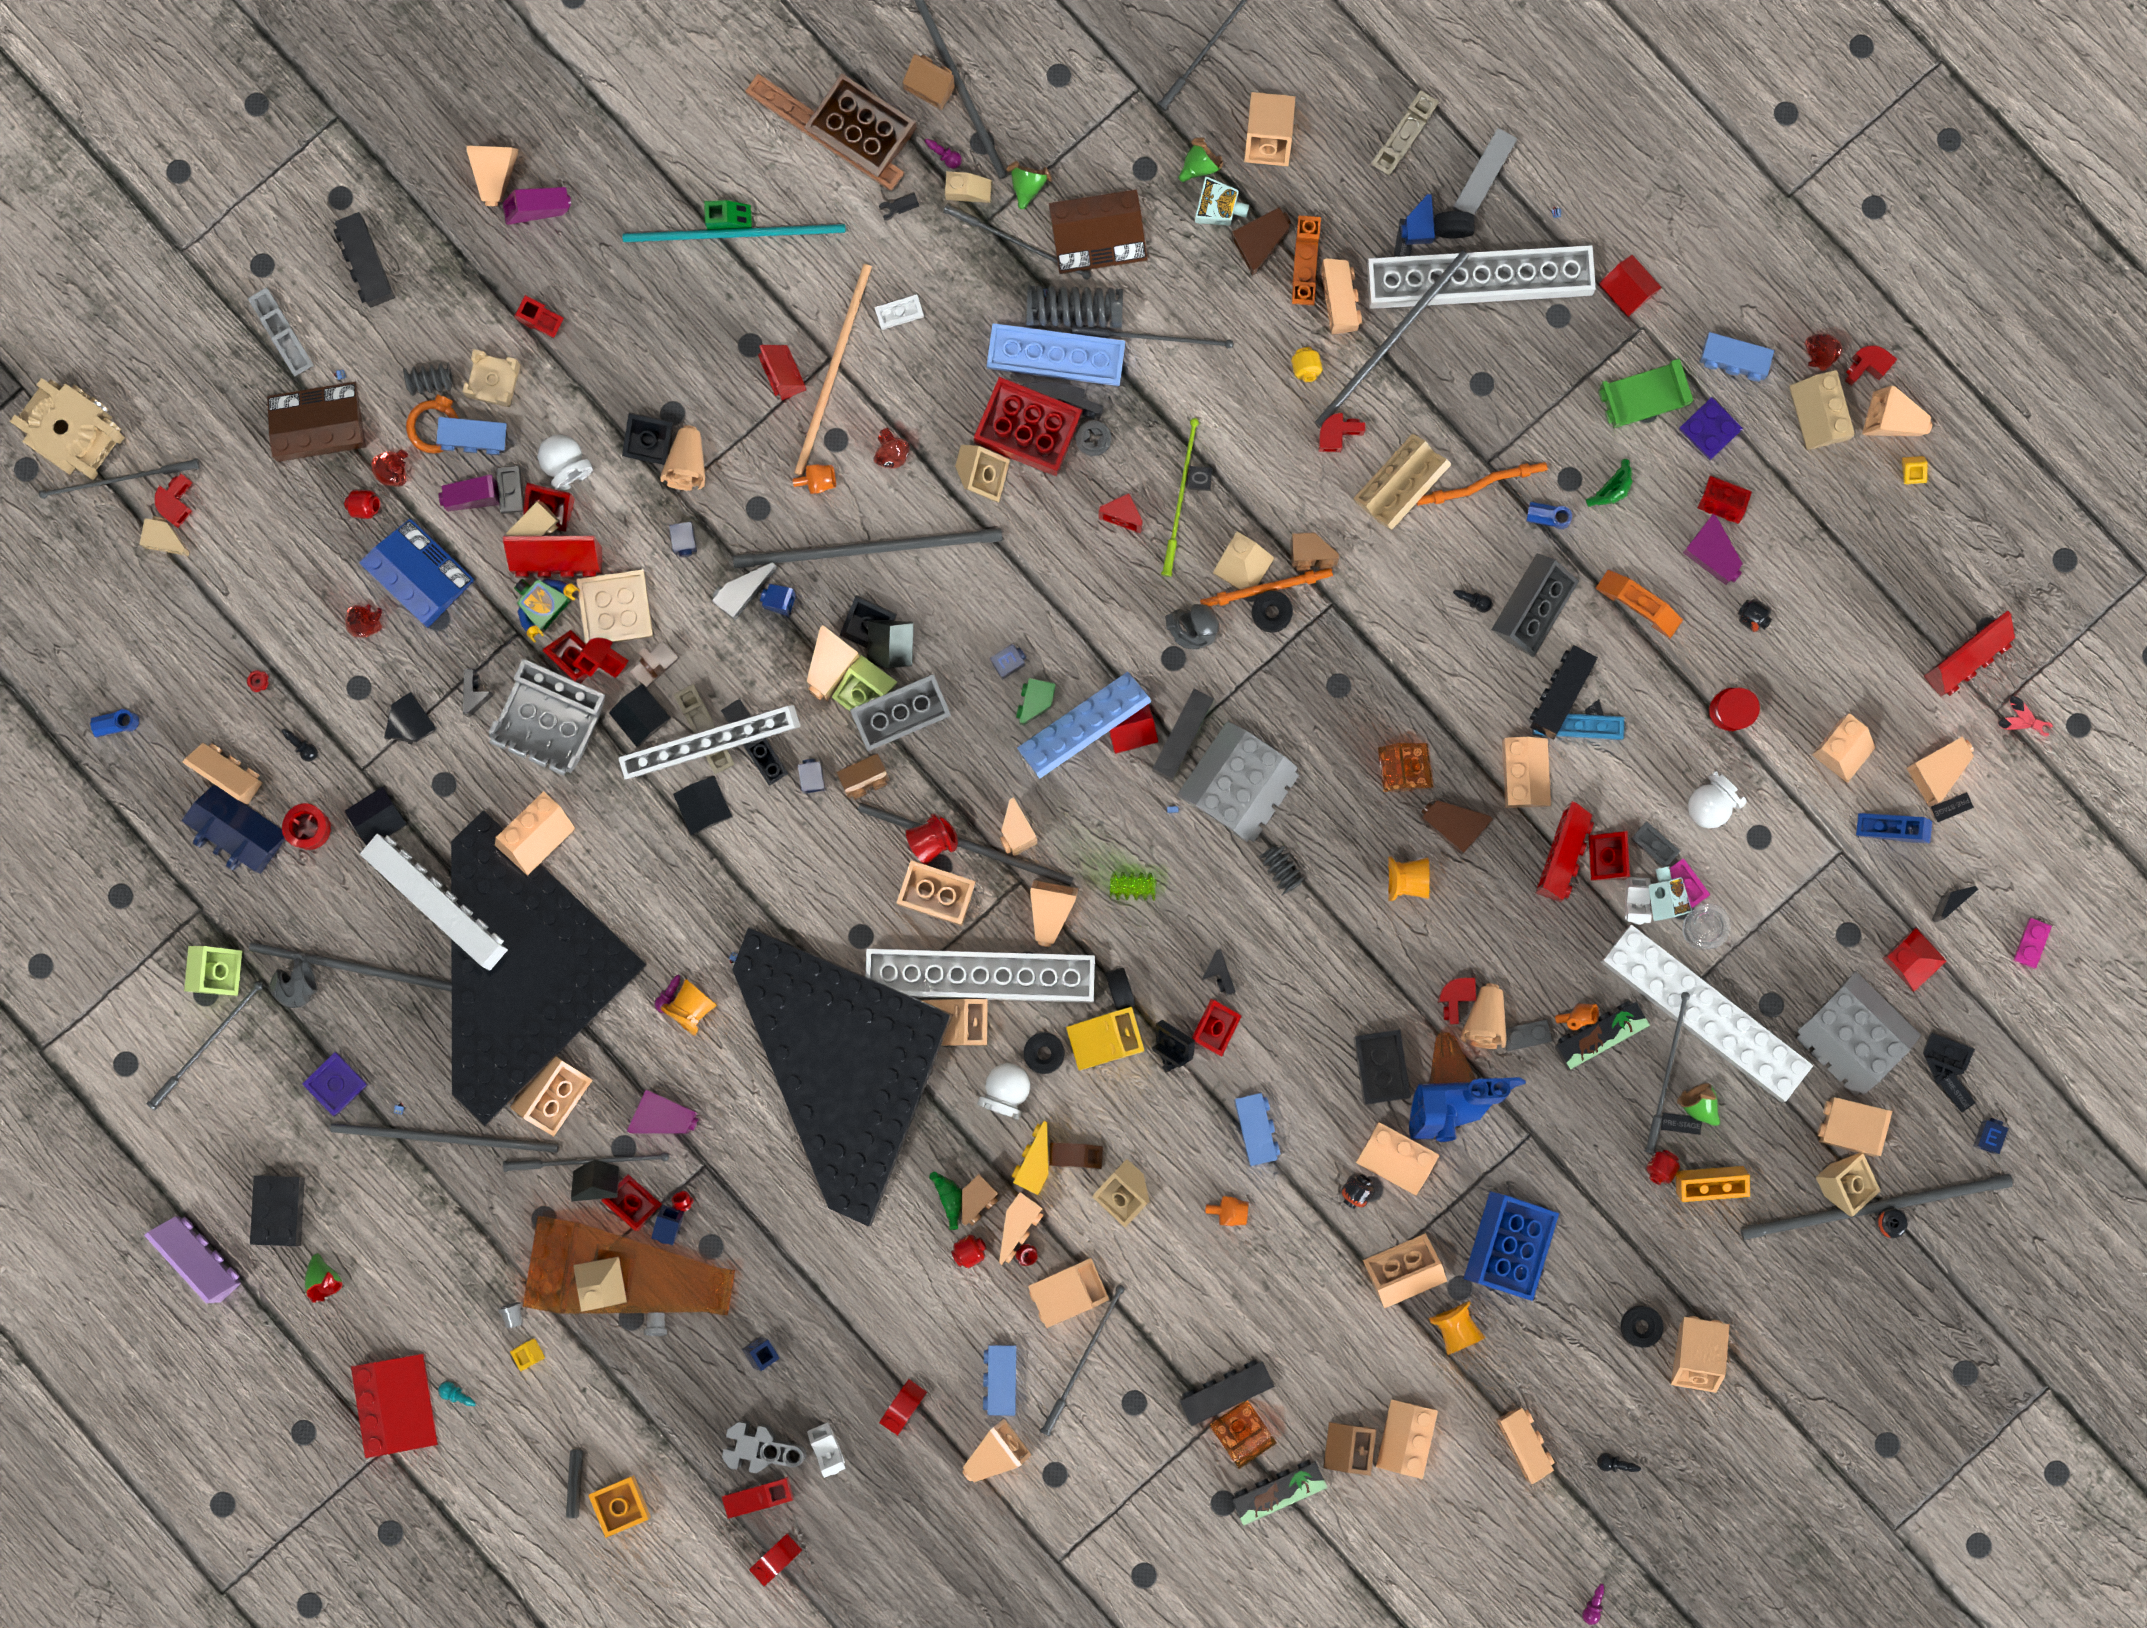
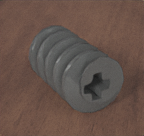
(428, 379)
(1282, 869)

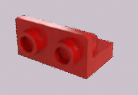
(1724, 500)

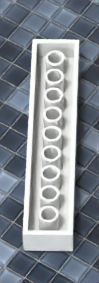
(1483, 276)
(984, 975)
(1707, 1014)

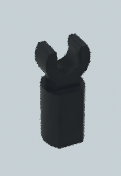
(900, 205)

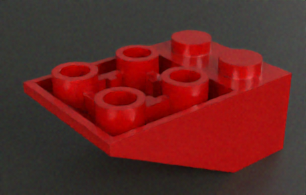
(781, 370)

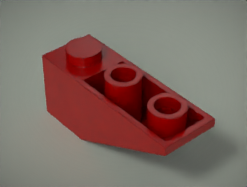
(758, 1498)

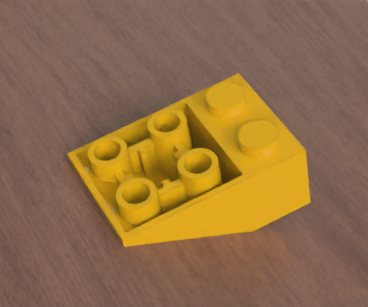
(1105, 1038)
(1035, 1166)

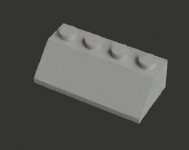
(900, 712)

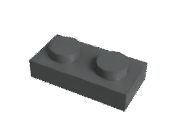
(510, 489)
(1655, 844)
(1527, 1035)

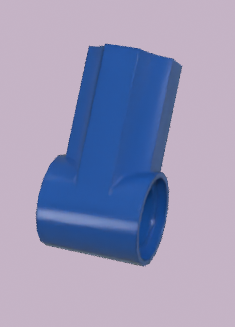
(1546, 514)
(112, 723)

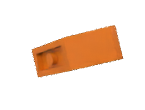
(1305, 260)
(1640, 600)

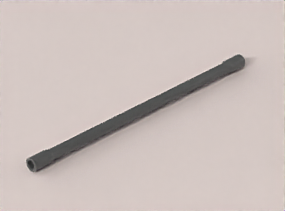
(982, 536)
(1992, 1183)

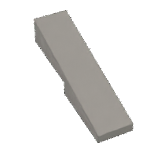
(1485, 172)

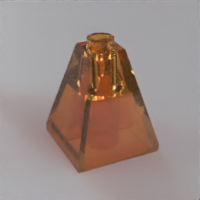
(1449, 1061)

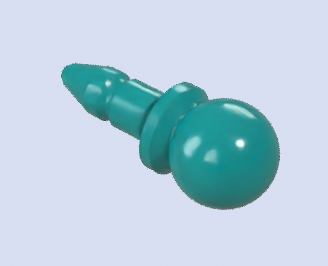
(449, 1391)

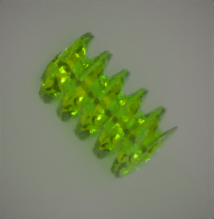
(1132, 886)

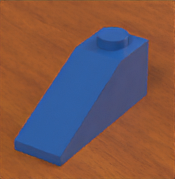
(1894, 827)

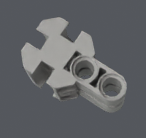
(754, 1448)

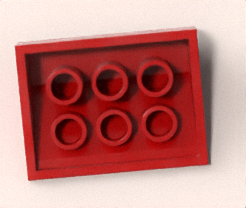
(1027, 426)
(553, 556)
(1972, 655)
(1564, 852)
(394, 1405)

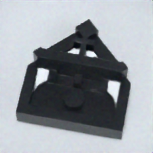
(408, 721)
(1173, 1046)
(1946, 1056)

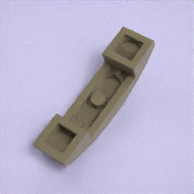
(1405, 133)
(701, 721)

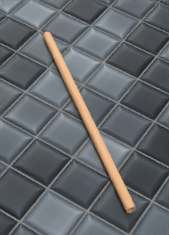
(831, 374)

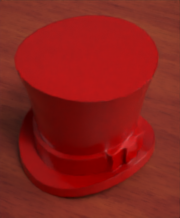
(1734, 709)
(306, 826)
(932, 838)

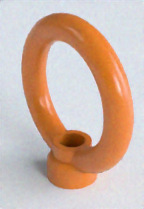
(441, 404)

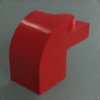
(536, 317)
(1872, 359)
(1332, 430)
(168, 501)
(599, 654)
(1453, 992)
(903, 1407)
(775, 1560)

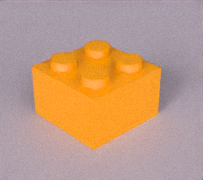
(619, 1506)

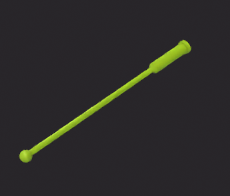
(1171, 547)

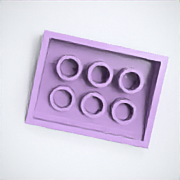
(194, 1259)

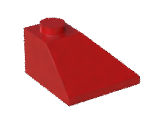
(1914, 959)

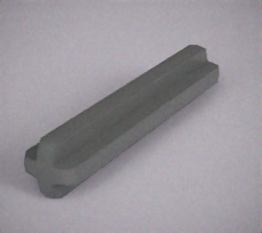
(574, 1483)

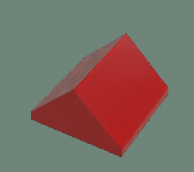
(1629, 285)
(557, 501)
(1122, 513)
(563, 653)
(1134, 731)
(1609, 856)
(1216, 1027)
(633, 1203)

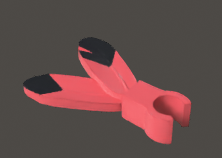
(2025, 718)

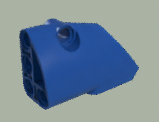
(1443, 1106)

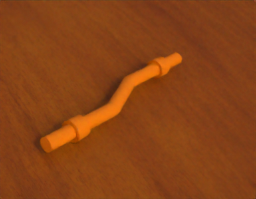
(1522, 470)
(1309, 577)

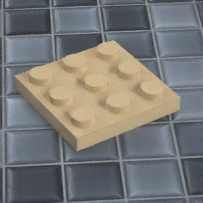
(615, 606)

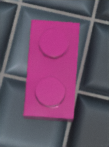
(1695, 889)
(2032, 943)

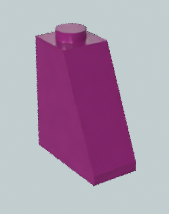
(535, 204)
(470, 494)
(1715, 552)
(661, 1116)

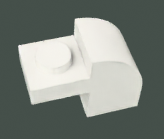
(1637, 900)
(826, 1449)

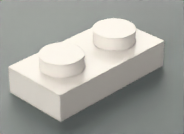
(899, 312)

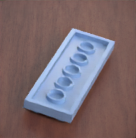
(1056, 354)
(1083, 724)

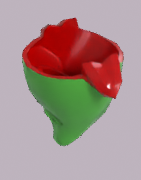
(320, 1280)

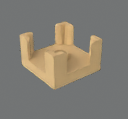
(492, 379)

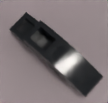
(1068, 394)
(759, 750)

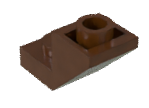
(1075, 1155)

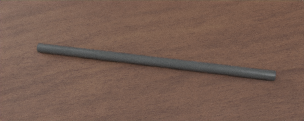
(961, 89)
(1392, 338)
(971, 846)
(353, 967)
(443, 1137)

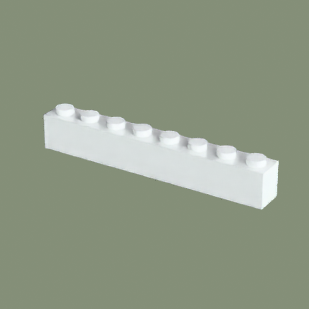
(709, 742)
(433, 901)

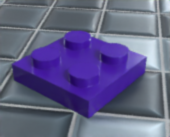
(1710, 428)
(334, 1084)

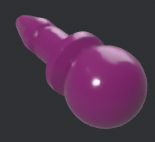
(951, 158)
(668, 995)
(1591, 1613)

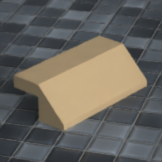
(1401, 482)

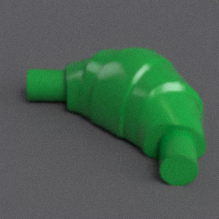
(1615, 488)
(950, 1197)

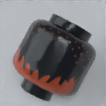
(1755, 615)
(1357, 1191)
(1883, 1223)

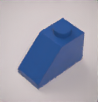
(1419, 224)
(778, 599)

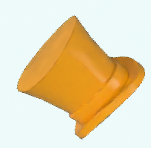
(1408, 878)
(689, 1007)
(1457, 1328)

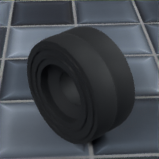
(1454, 224)
(1276, 599)
(1120, 989)
(1044, 1040)
(1654, 1331)

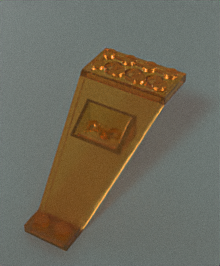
(651, 1276)

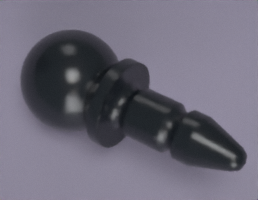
(1481, 602)
(307, 751)
(1607, 1462)

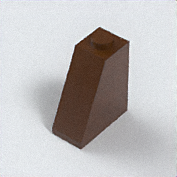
(1261, 237)
(1455, 824)

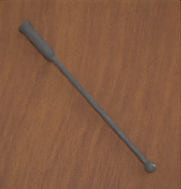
(1176, 87)
(976, 222)
(1101, 332)
(167, 469)
(173, 1081)
(1657, 1119)
(538, 1164)
(1060, 1403)

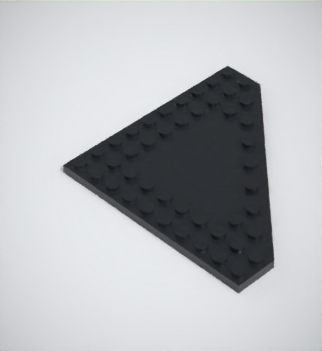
(541, 991)
(845, 1061)

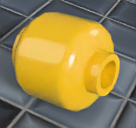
(1306, 364)

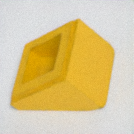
(1914, 469)
(527, 1354)

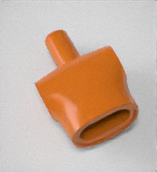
(818, 478)
(1580, 1016)
(1230, 1212)

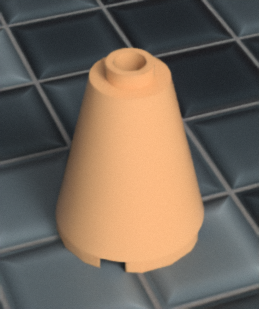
(685, 461)
(1487, 1019)

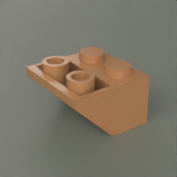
(929, 81)
(1311, 551)
(863, 777)
(975, 1198)
(1349, 1448)

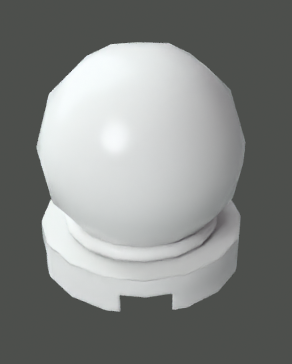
(562, 459)
(1713, 803)
(1006, 1089)

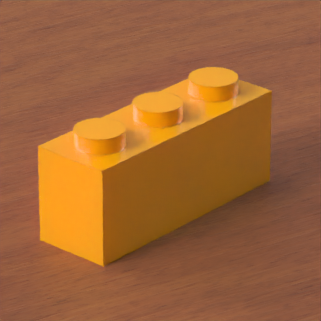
(1713, 1183)

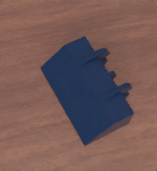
(234, 829)

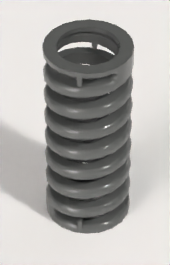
(1035, 304)

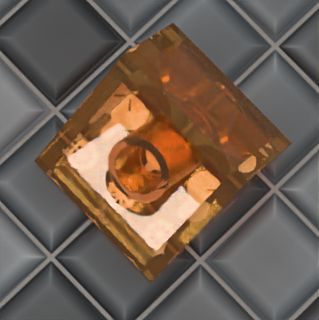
(1405, 767)
(1243, 1434)

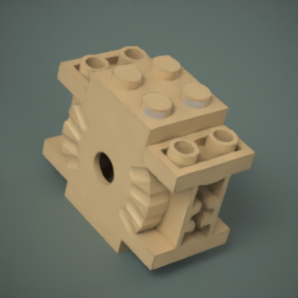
(68, 409)

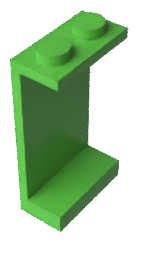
(1646, 394)

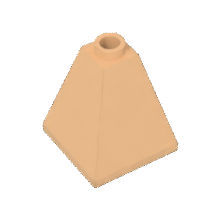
(492, 171)
(1895, 415)
(1050, 909)
(996, 1454)

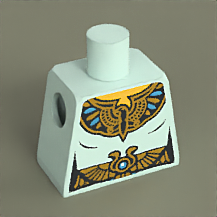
(1219, 204)
(1668, 896)

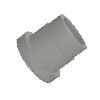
(511, 1314)
(655, 1325)

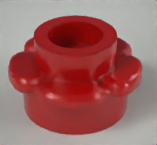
(262, 676)
(682, 1201)
(1027, 1260)

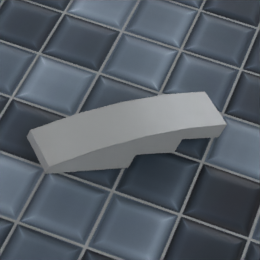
(280, 331)

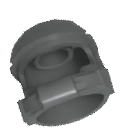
(1199, 623)
(298, 988)

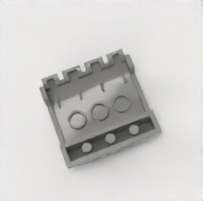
(547, 718)
(1239, 781)
(1858, 1035)

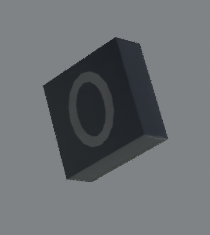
(1199, 478)

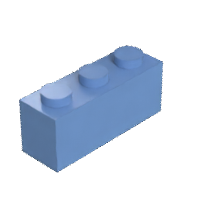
(1736, 357)
(471, 435)
(1257, 1129)
(1000, 1380)

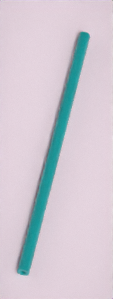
(734, 233)

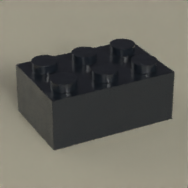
(1381, 1067)
(277, 1210)

